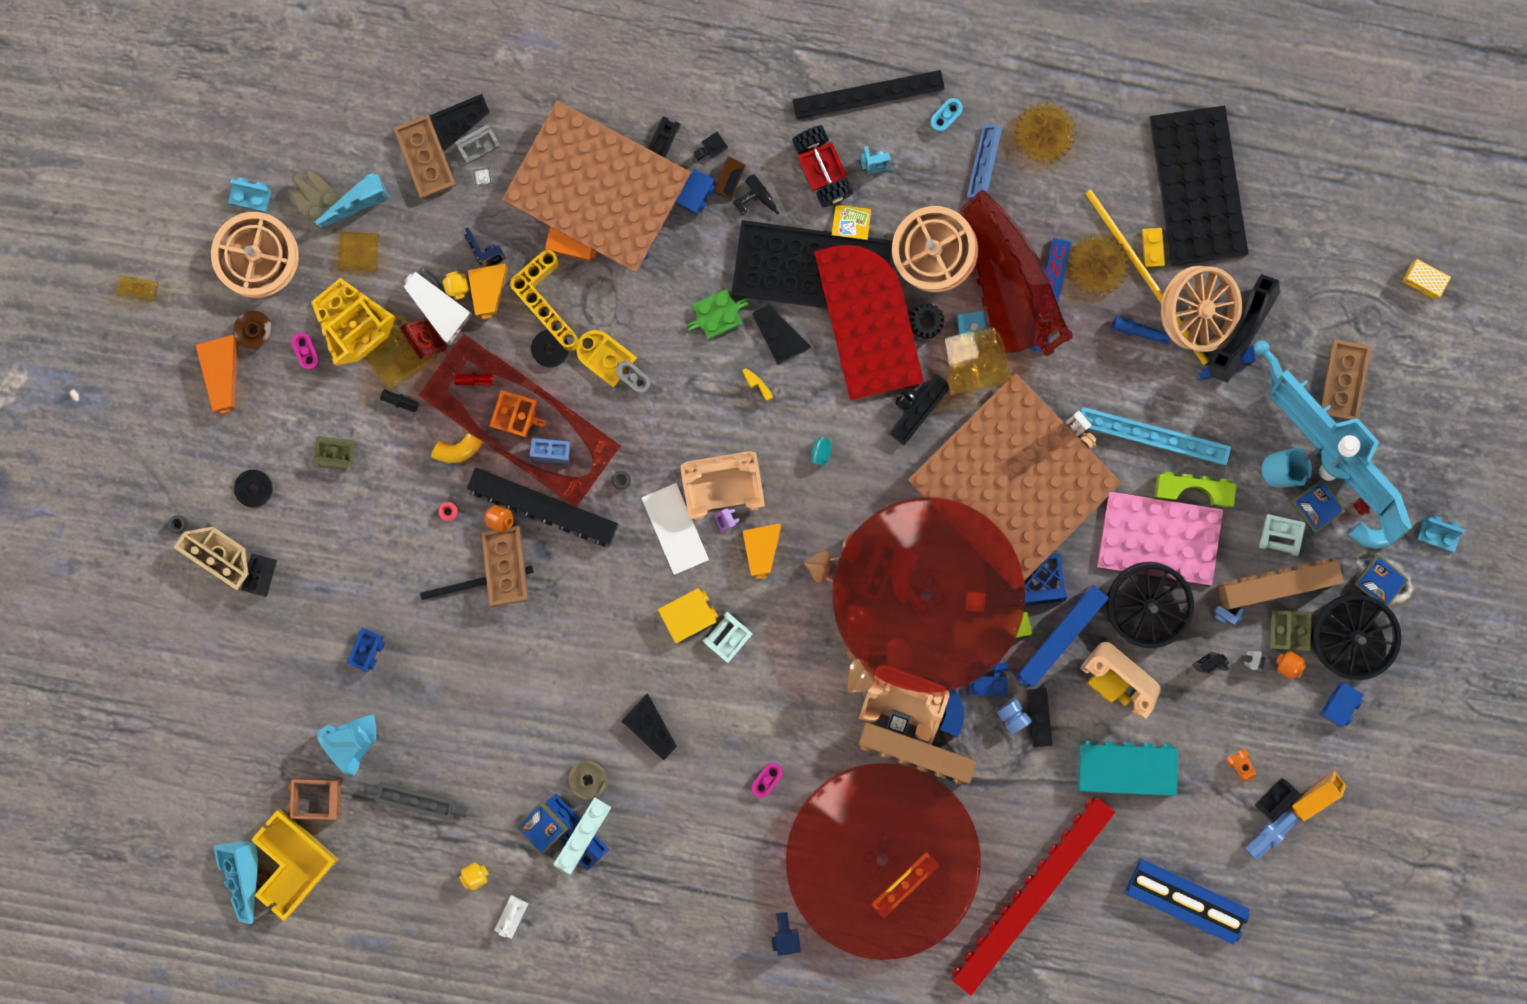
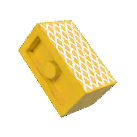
(1426, 279)

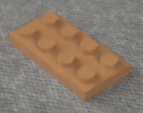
(424, 156)
(1345, 379)
(504, 567)

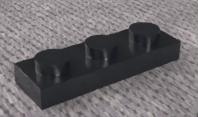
(1040, 717)

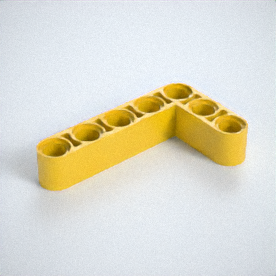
(541, 304)

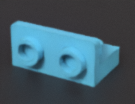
(878, 162)
(249, 195)
(1439, 533)

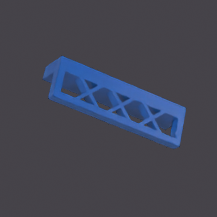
(596, 847)

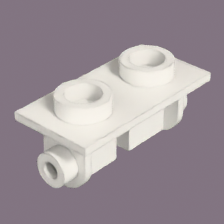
(511, 917)

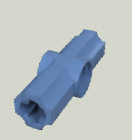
(1271, 834)

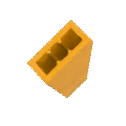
(487, 289)
(761, 548)
(1319, 796)

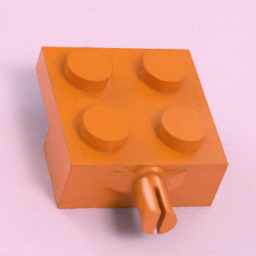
(515, 414)

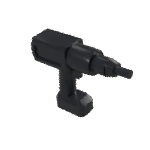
(757, 192)

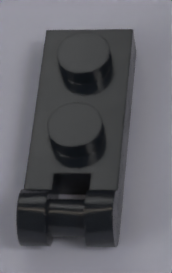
(661, 140)

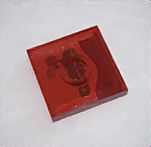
(423, 338)

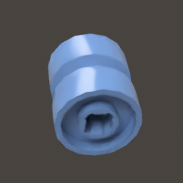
(1014, 716)

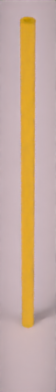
(1137, 263)

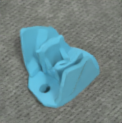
(348, 742)

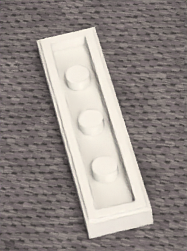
(1078, 423)

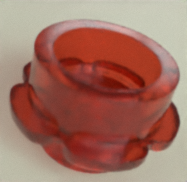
(1361, 507)

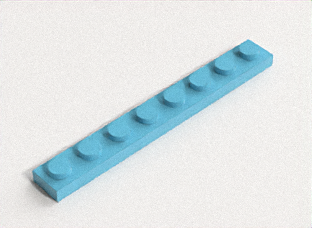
(1157, 437)

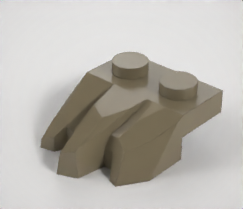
(312, 195)

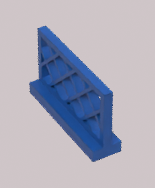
(1050, 595)

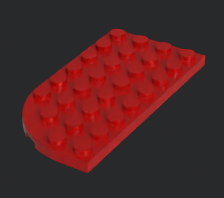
(868, 321)

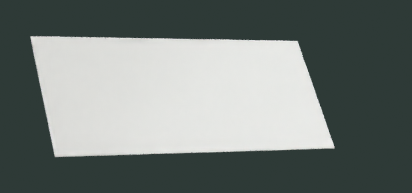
(675, 528)

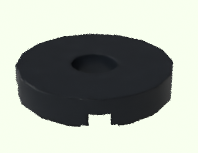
(543, 358)
(264, 492)

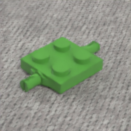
(717, 314)

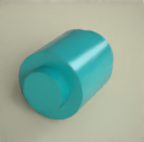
(821, 451)

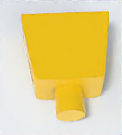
(1110, 687)

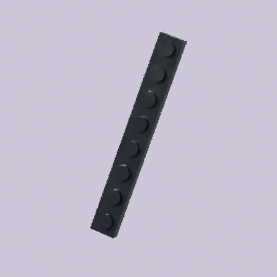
(868, 94)

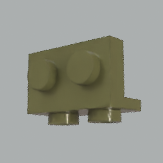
(334, 452)

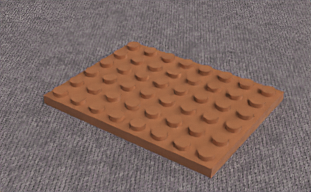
(596, 186)

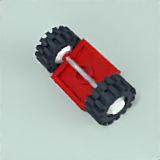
(822, 166)

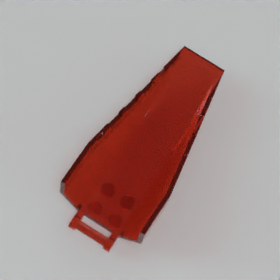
(1013, 281)

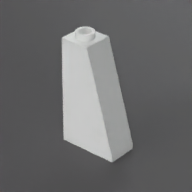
(440, 309)

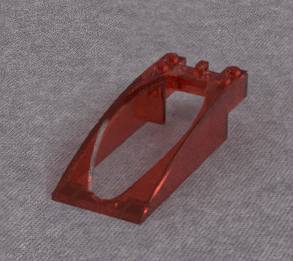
(599, 444)

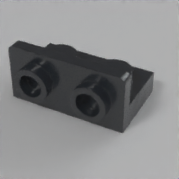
(1211, 662)

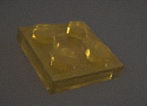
(358, 251)

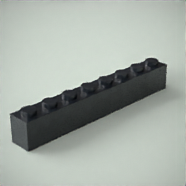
(542, 506)

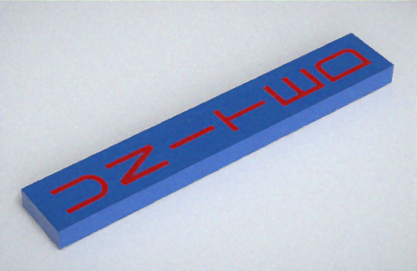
(1056, 269)

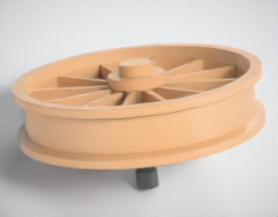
(1201, 308)

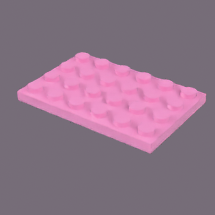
(1160, 532)

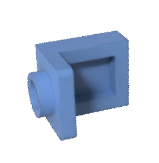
(1225, 616)

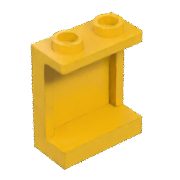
(688, 615)

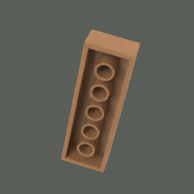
(1286, 583)
(917, 752)

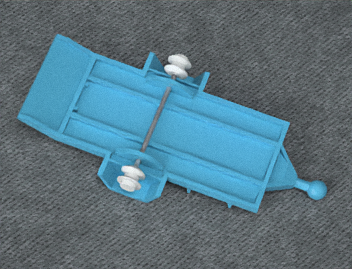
(1343, 447)

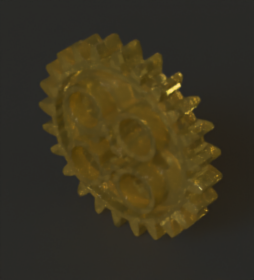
(1060, 137)
(1088, 278)

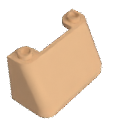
(722, 483)
(1108, 657)
(923, 707)

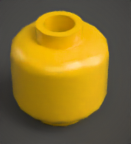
(456, 285)
(474, 876)

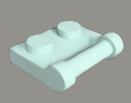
(1285, 529)
(732, 641)

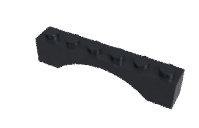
(1232, 351)

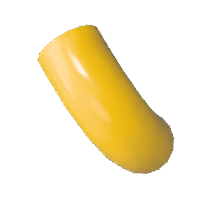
(456, 453)

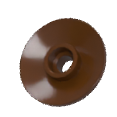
(244, 325)

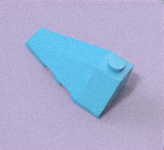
(361, 196)
(240, 868)

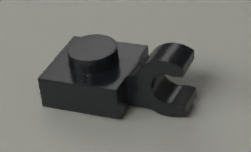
(712, 145)

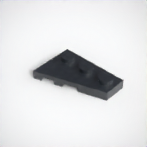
(779, 335)
(650, 728)

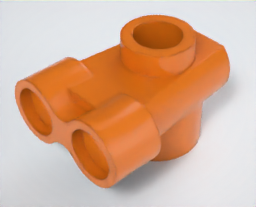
(1240, 762)

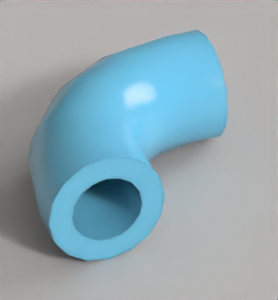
(1368, 537)

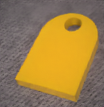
(603, 356)

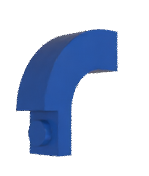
(954, 715)

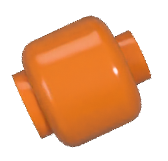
(498, 518)
(1290, 665)

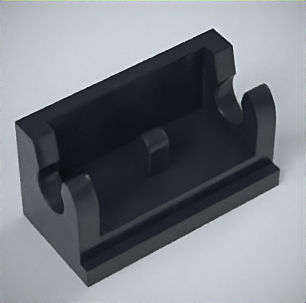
(260, 575)
(1277, 799)

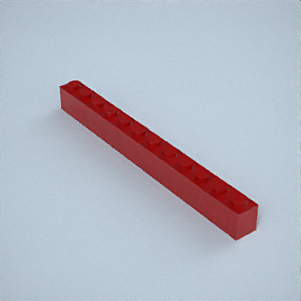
(1032, 896)

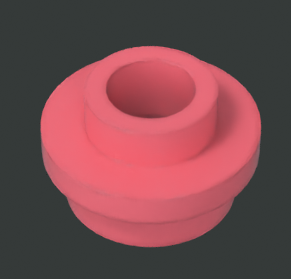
(443, 507)

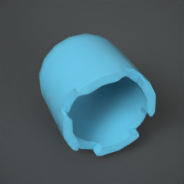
(1286, 468)

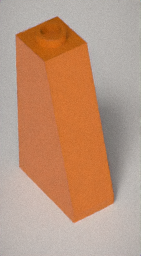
(219, 370)

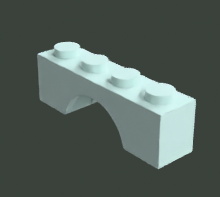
(582, 836)

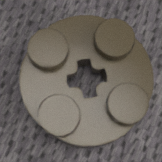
(577, 782)

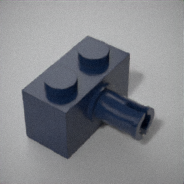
(786, 939)

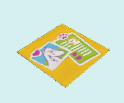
(851, 222)

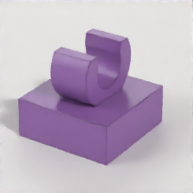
(725, 520)

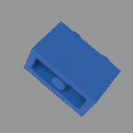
(695, 192)
(1342, 704)

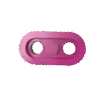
(306, 351)
(767, 780)

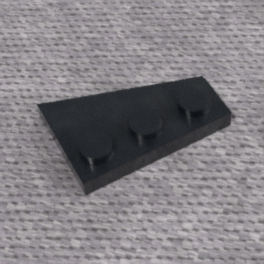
(458, 119)

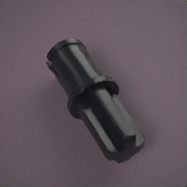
(399, 401)

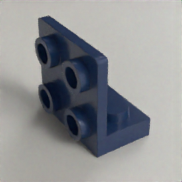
(491, 255)

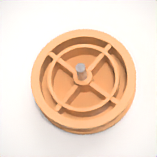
(935, 249)
(254, 254)

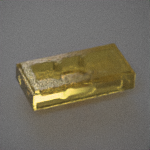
(137, 288)

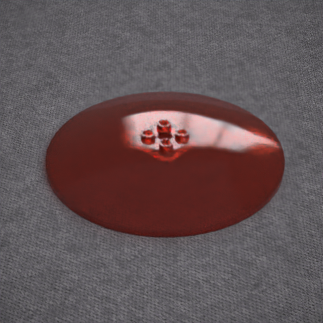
(972, 603)
(837, 871)

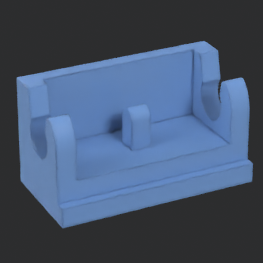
(550, 452)

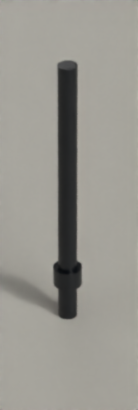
(462, 586)

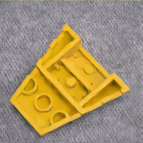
(351, 322)

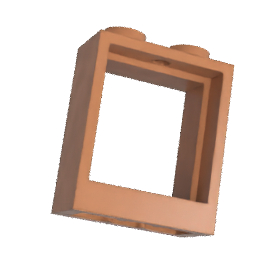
(334, 799)

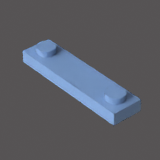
(984, 159)

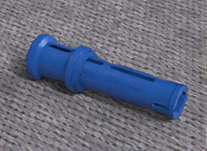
(1132, 328)

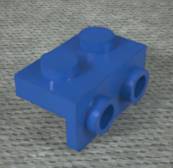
(365, 650)

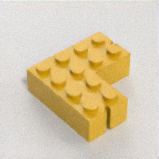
(301, 863)

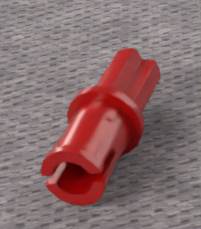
(474, 379)

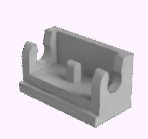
(477, 143)

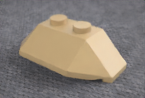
(215, 554)

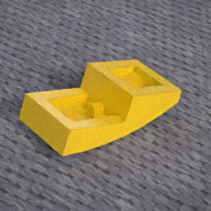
(755, 381)

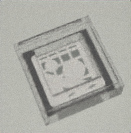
(482, 176)

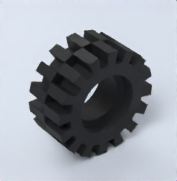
(935, 313)

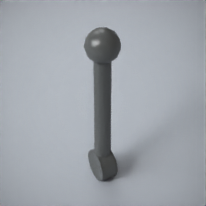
(422, 271)

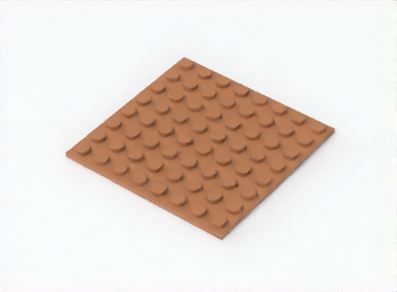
(1020, 472)

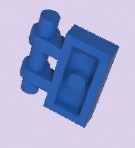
(991, 685)

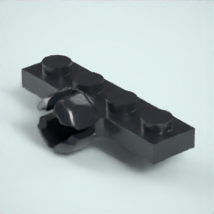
(917, 408)

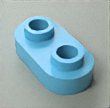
(946, 115)

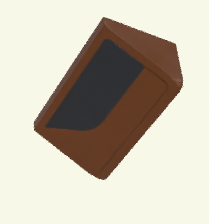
(729, 178)

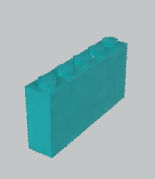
(1127, 768)

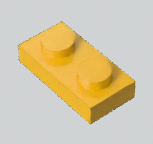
(1153, 247)

